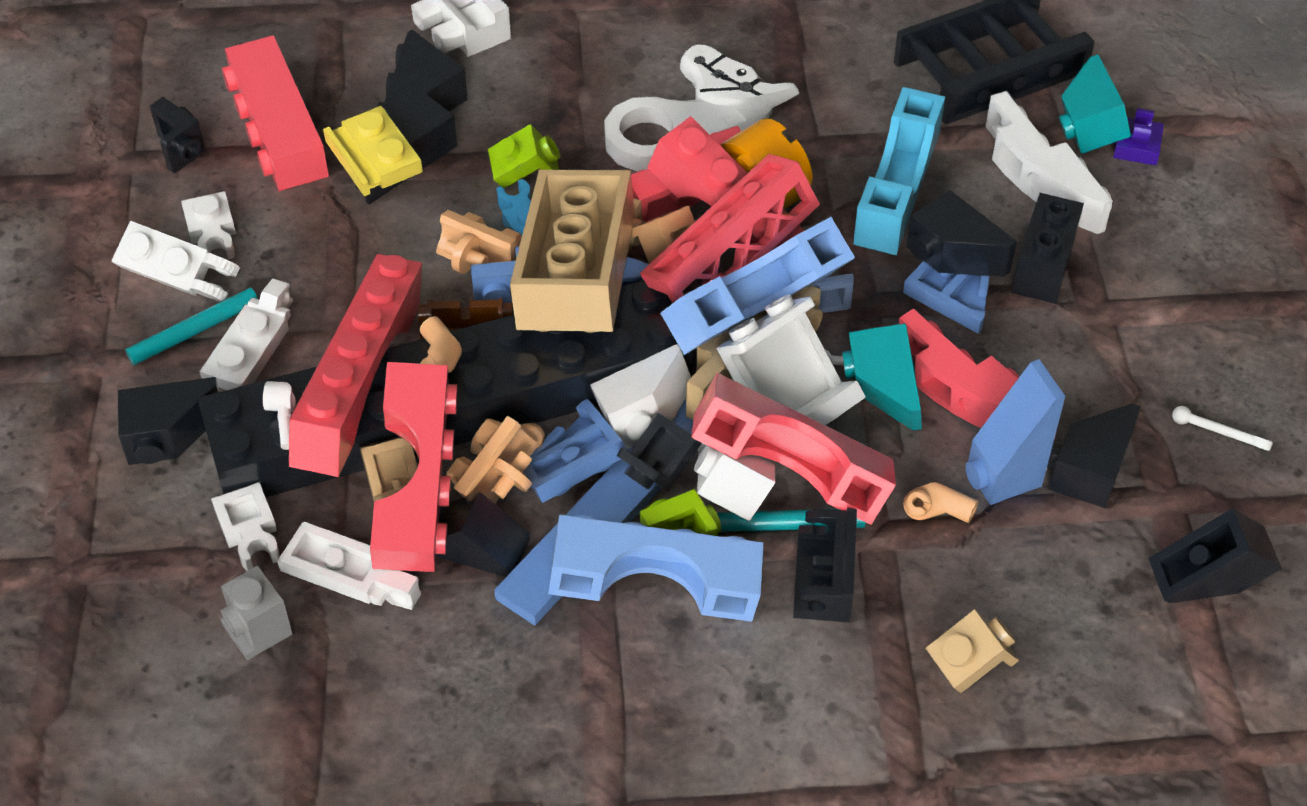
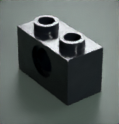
(1047, 248)

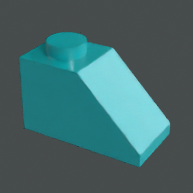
(1093, 109)
(885, 372)

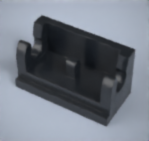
(826, 566)

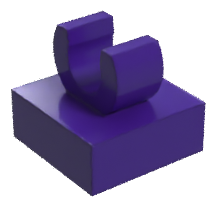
(1144, 141)

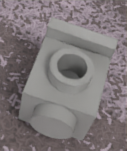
(254, 613)

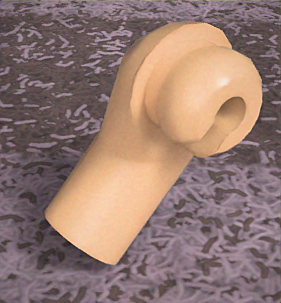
(443, 347)
(939, 499)

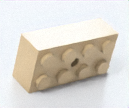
(573, 251)

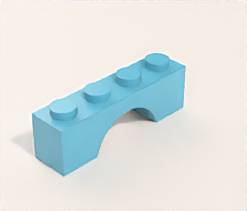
(894, 190)

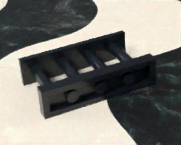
(1019, 75)

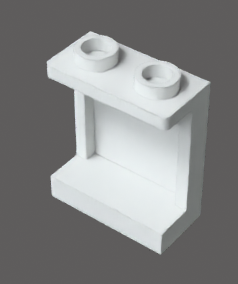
(788, 362)

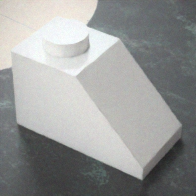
(641, 391)

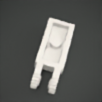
(171, 261)

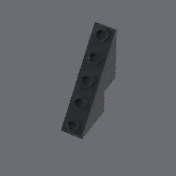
(420, 101)

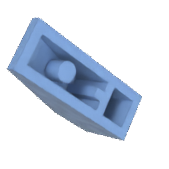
(1018, 437)

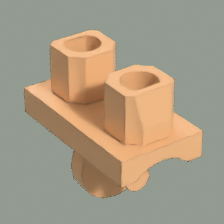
(471, 242)
(499, 463)

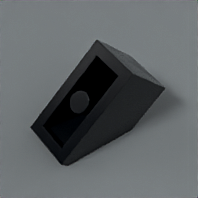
(959, 239)
(161, 419)
(1092, 455)
(1215, 560)

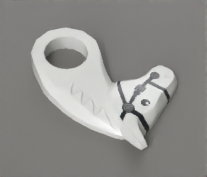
(725, 98)

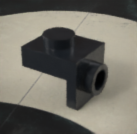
(178, 133)
(660, 454)

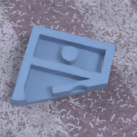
(953, 295)
(573, 454)

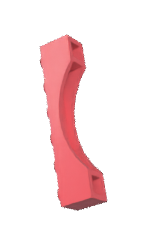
(334, 399)

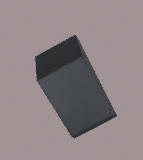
(482, 535)

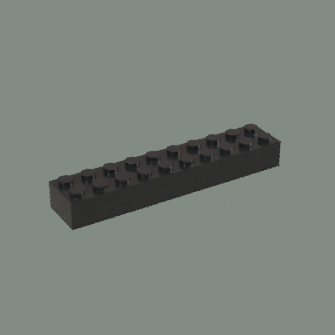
(497, 376)

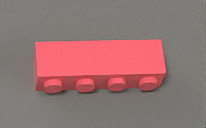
(275, 113)

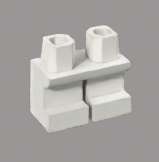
(464, 23)

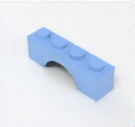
(747, 291)
(716, 570)

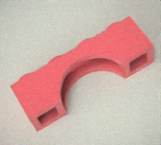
(698, 167)
(751, 424)
(407, 523)

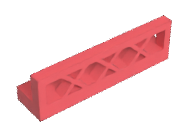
(731, 225)

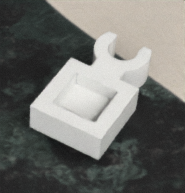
(210, 222)
(247, 522)

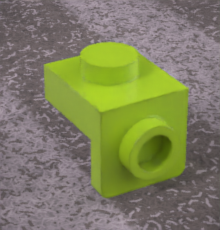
(522, 155)
(682, 512)

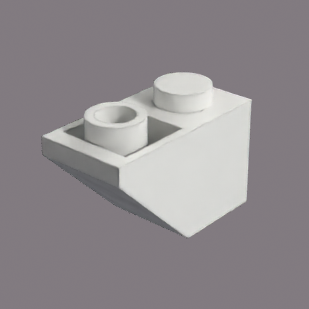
(734, 483)

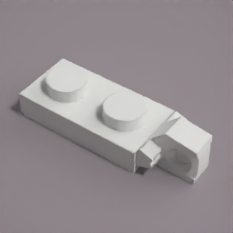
(251, 338)
(345, 568)

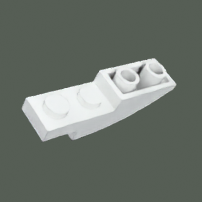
(1038, 168)

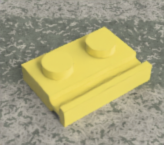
(373, 150)

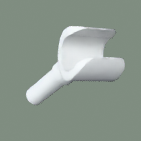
(279, 397)

